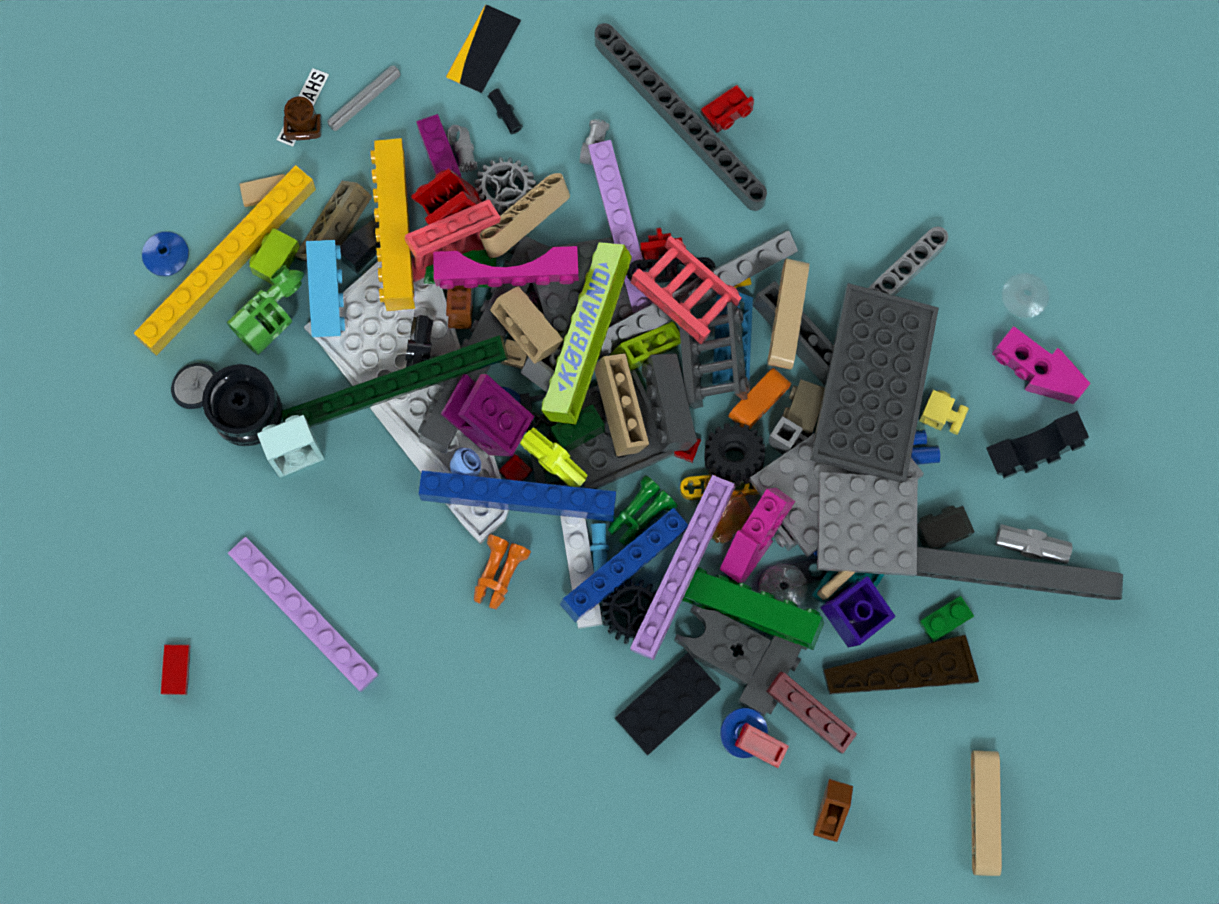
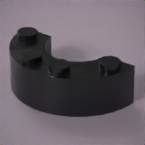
(1038, 447)

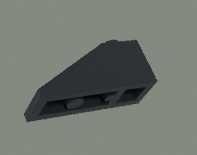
(360, 247)

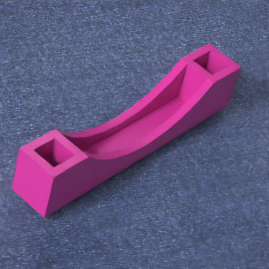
(455, 269)

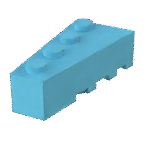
(323, 288)

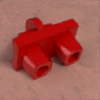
(655, 245)

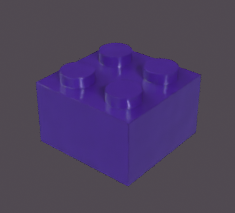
(857, 612)

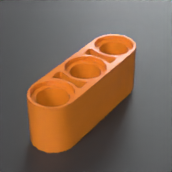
(760, 399)

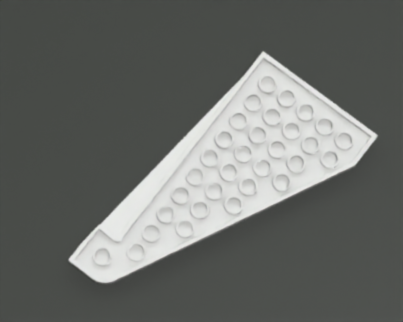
(377, 346)

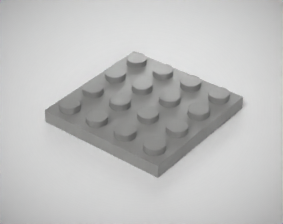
(867, 524)

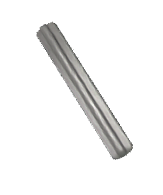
(363, 98)

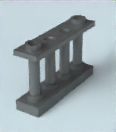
(694, 370)

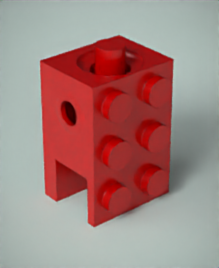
(445, 196)

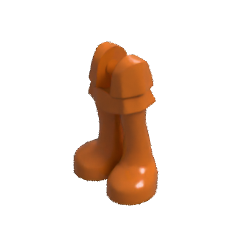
(498, 548)

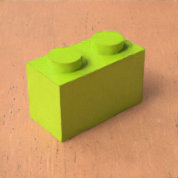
(274, 253)

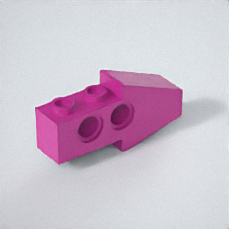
(1060, 376)
(756, 535)

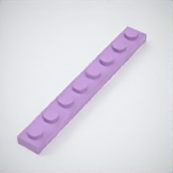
(617, 210)
(682, 567)
(303, 614)

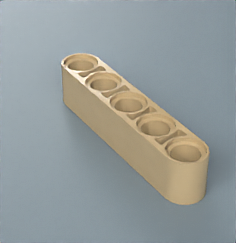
(525, 215)
(788, 314)
(986, 813)

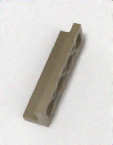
(340, 223)

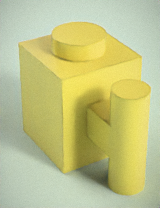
(939, 411)

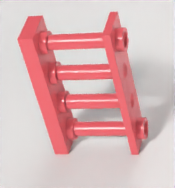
(454, 233)
(681, 312)

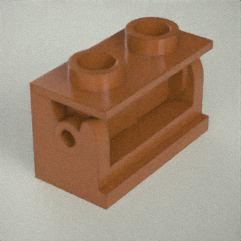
(459, 307)

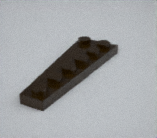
(923, 666)

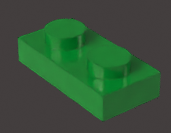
(946, 619)

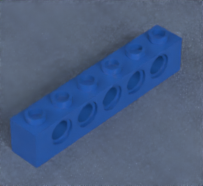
(624, 565)

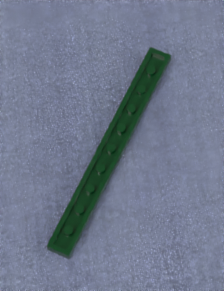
(401, 382)

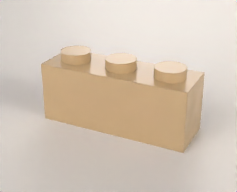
(526, 324)

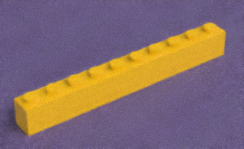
(224, 261)

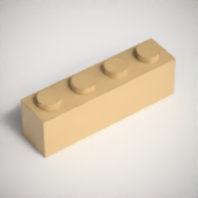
(621, 404)

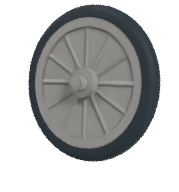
(189, 385)

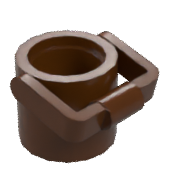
(301, 119)

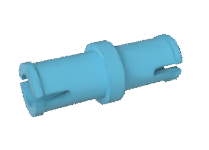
(599, 545)

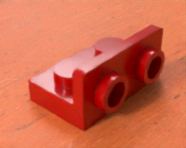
(727, 109)

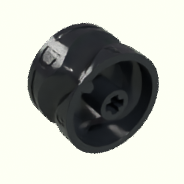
(241, 404)

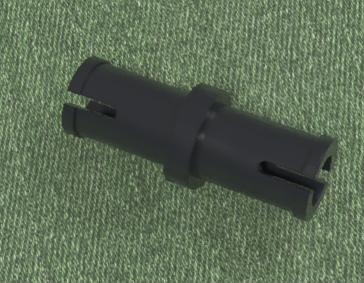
(505, 111)

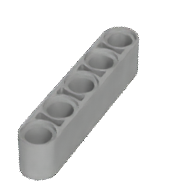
(911, 262)

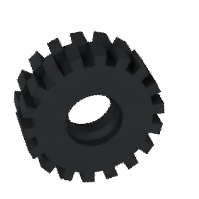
(734, 439)

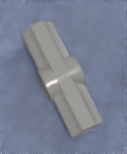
(1033, 544)

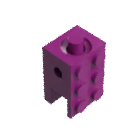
(487, 415)

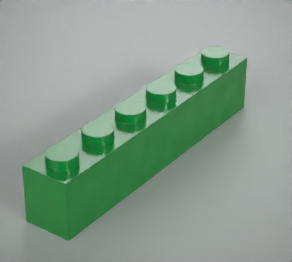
(755, 608)

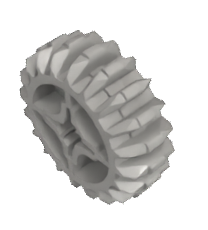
(491, 177)

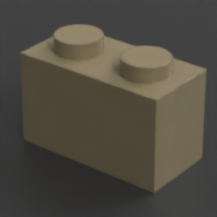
(805, 406)

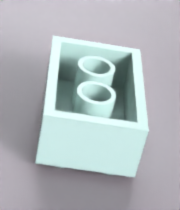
(290, 445)

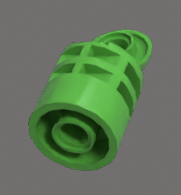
(267, 310)

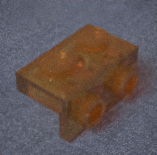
(732, 519)

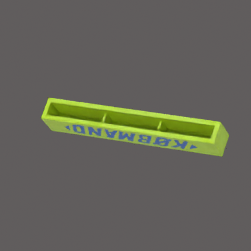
(586, 333)

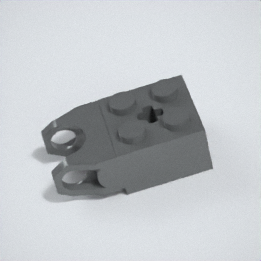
(715, 646)

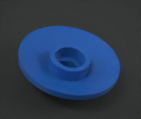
(169, 262)
(733, 723)

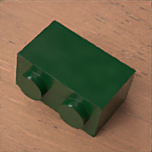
(574, 435)

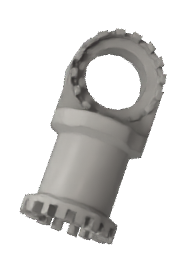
(596, 135)
(462, 147)

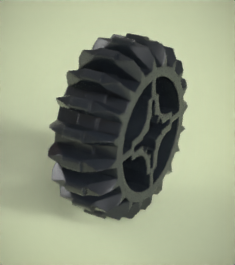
(622, 608)

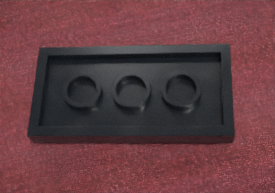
(667, 704)

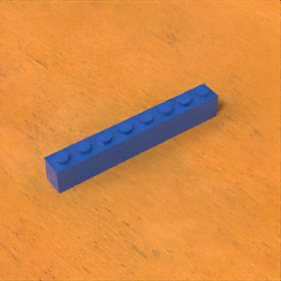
(517, 495)

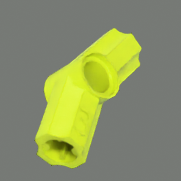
(553, 458)

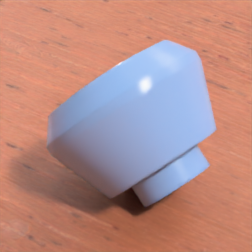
(465, 462)

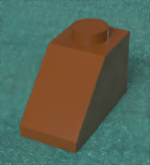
(833, 810)

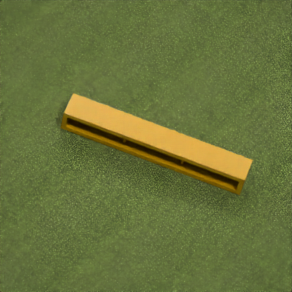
(393, 225)

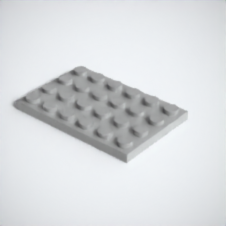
(799, 479)

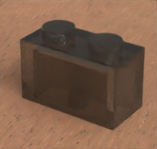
(944, 528)

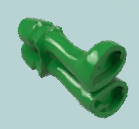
(660, 503)

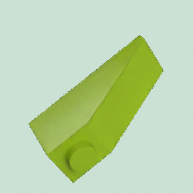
(650, 343)

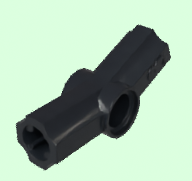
(419, 343)

